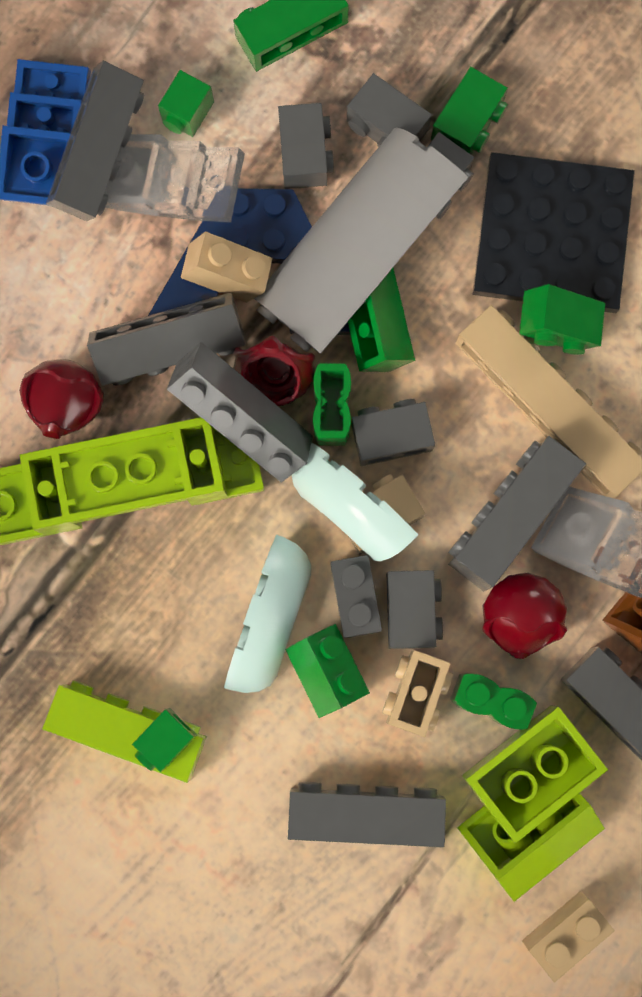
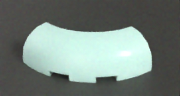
(359, 515)
(270, 618)

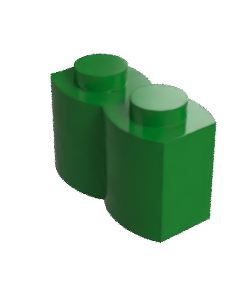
(332, 397)
(484, 697)

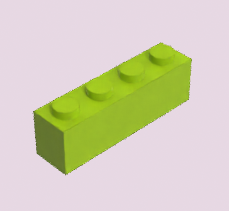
(113, 726)

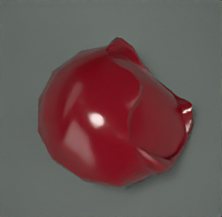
(274, 360)
(60, 397)
(524, 614)

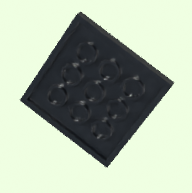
(553, 228)

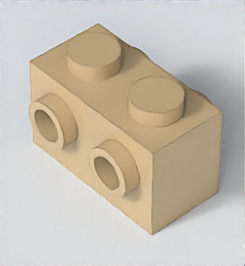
(418, 692)

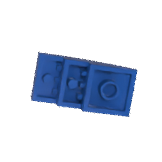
(38, 127)

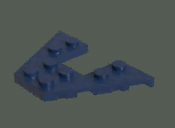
(262, 221)

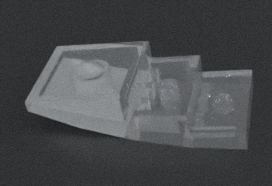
(176, 179)
(595, 538)

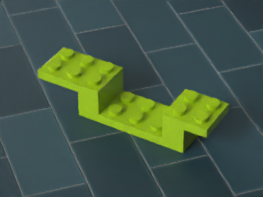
(120, 475)

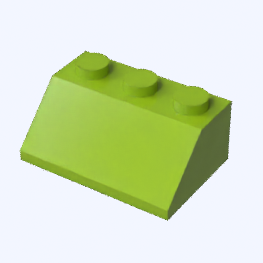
(534, 773)
(539, 852)

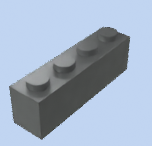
(96, 141)
(164, 339)
(240, 412)
(609, 694)
(367, 816)

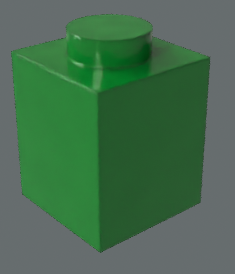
(185, 104)
(163, 741)

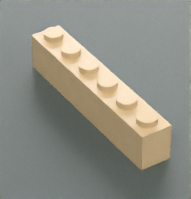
(550, 400)

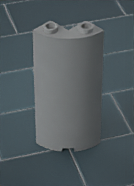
(359, 239)

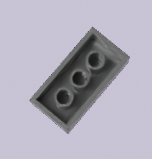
(520, 509)

